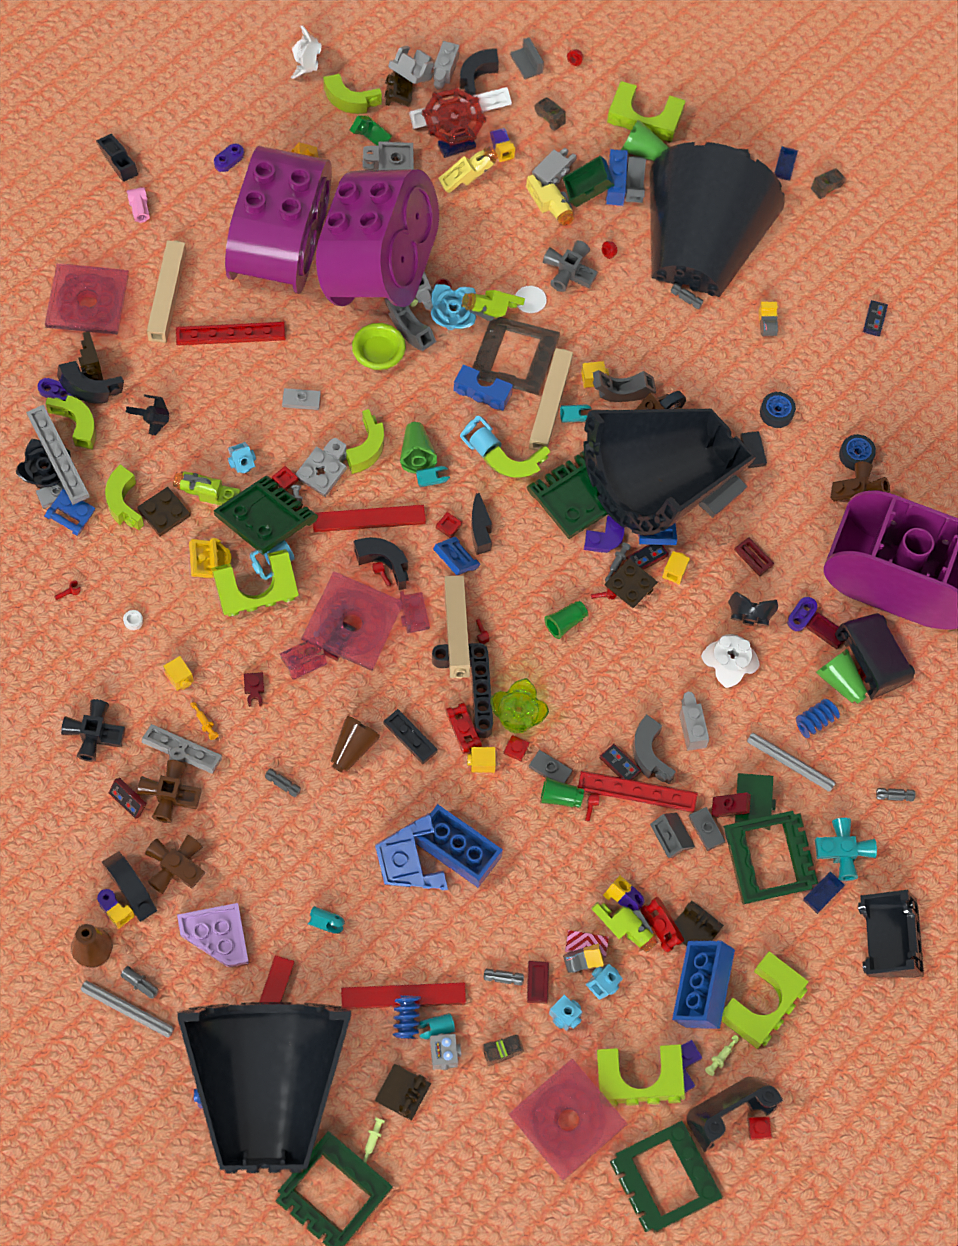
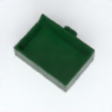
(588, 181)
(761, 796)

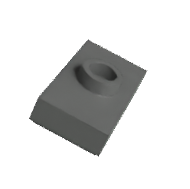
(549, 767)
(706, 829)

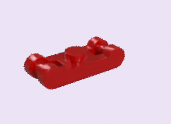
(463, 727)
(662, 924)

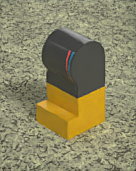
(768, 318)
(583, 958)

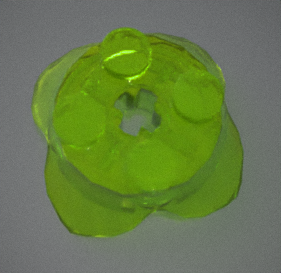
(521, 695)

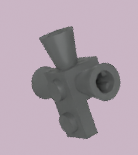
(570, 267)

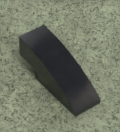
(117, 157)
(480, 526)

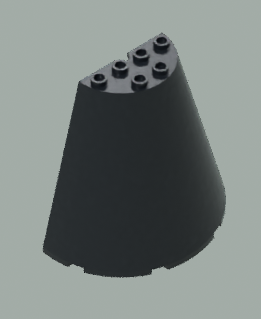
(708, 213)
(680, 446)
(256, 1088)

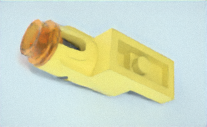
(467, 169)
(550, 199)

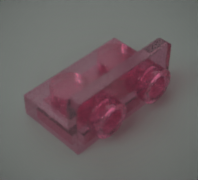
(414, 612)
(303, 659)

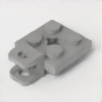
(385, 152)
(331, 460)

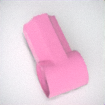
(138, 201)

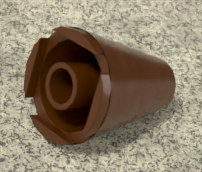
(352, 744)
(91, 946)

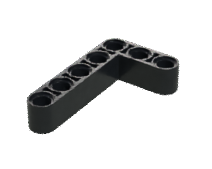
(478, 681)

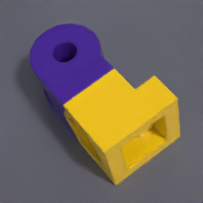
(502, 144)
(625, 894)
(109, 904)

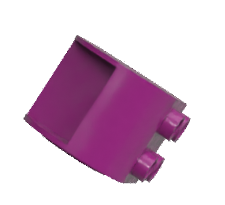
(278, 217)
(377, 236)
(900, 563)

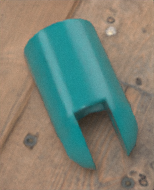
(572, 413)
(430, 476)
(326, 920)
(439, 1025)

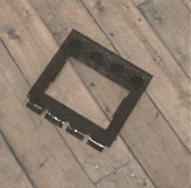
(540, 362)

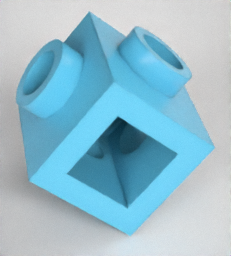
(241, 457)
(604, 981)
(563, 1007)

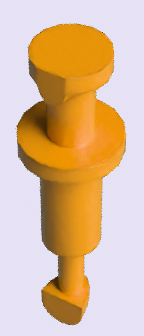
(207, 726)

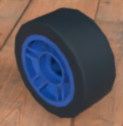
(782, 403)
(860, 443)

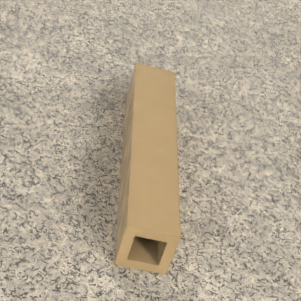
(166, 291)
(551, 399)
(457, 627)

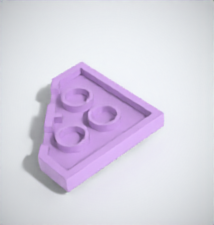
(217, 933)

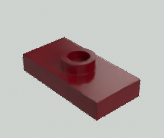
(731, 804)

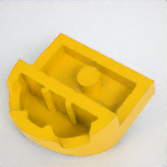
(207, 555)

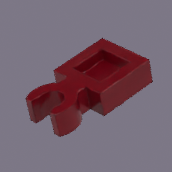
(254, 685)

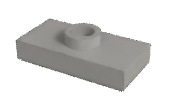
(301, 399)
(49, 494)

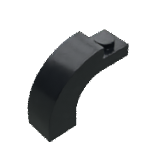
(477, 64)
(85, 388)
(383, 551)
(129, 885)

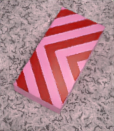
(579, 940)

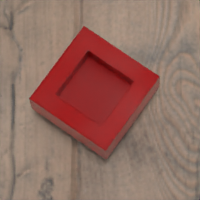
(285, 478)
(448, 525)
(516, 748)
(759, 1128)

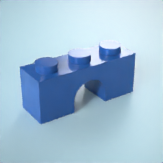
(618, 169)
(495, 395)

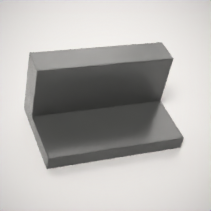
(528, 60)
(672, 834)

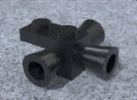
(93, 730)

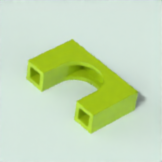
(663, 125)
(281, 588)
(756, 1027)
(667, 1087)

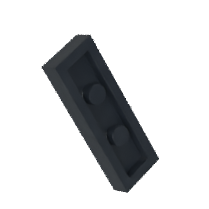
(410, 736)

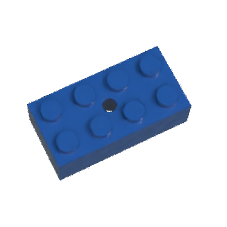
(476, 853)
(703, 984)

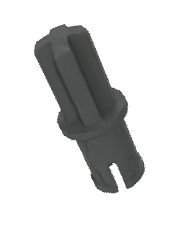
(139, 982)

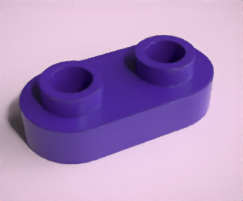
(232, 155)
(56, 389)
(801, 615)

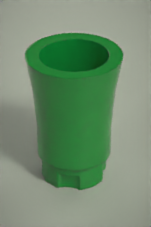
(565, 619)
(561, 794)

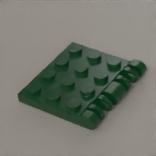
(570, 497)
(265, 514)

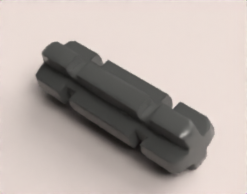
(687, 296)
(282, 782)
(895, 794)
(503, 976)

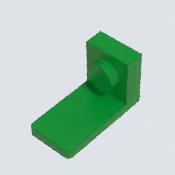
(370, 129)

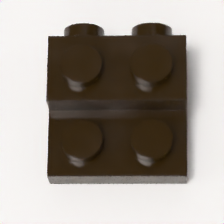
(89, 360)

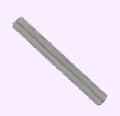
(791, 761)
(127, 1009)

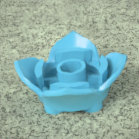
(443, 300)

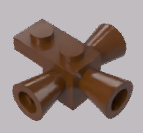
(848, 488)
(170, 791)
(175, 864)

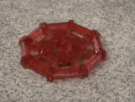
(450, 124)

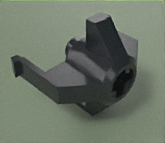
(154, 415)

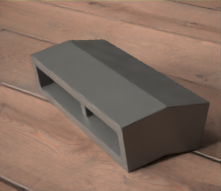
(723, 496)

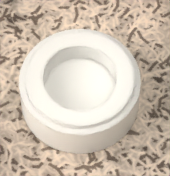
(133, 620)

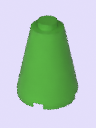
(644, 142)
(417, 449)
(844, 677)

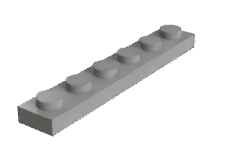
(58, 454)

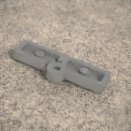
(181, 749)

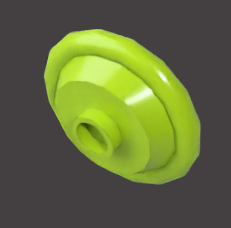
(378, 346)

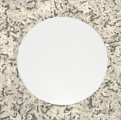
(534, 299)

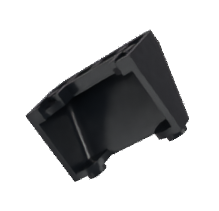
(876, 653)
(892, 935)
(706, 1118)

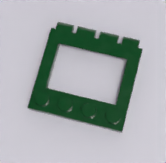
(743, 864)
(692, 1163)
(355, 1170)

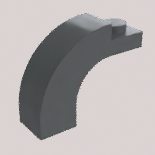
(635, 179)
(415, 332)
(624, 389)
(643, 753)

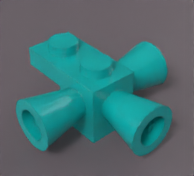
(844, 849)

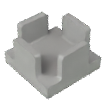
(414, 69)

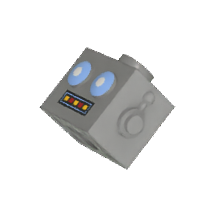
(444, 1051)

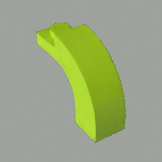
(349, 100)
(75, 409)
(368, 453)
(505, 466)
(116, 489)

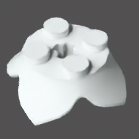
(305, 53)
(730, 670)

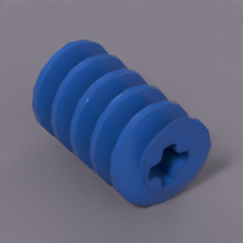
(816, 716)
(406, 1017)

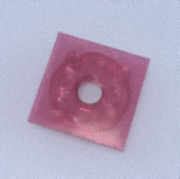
(78, 282)
(345, 598)
(540, 1115)

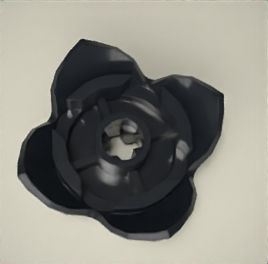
(31, 469)
(751, 612)

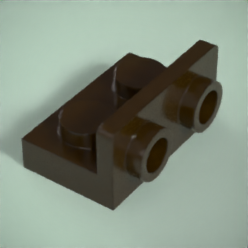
(398, 89)

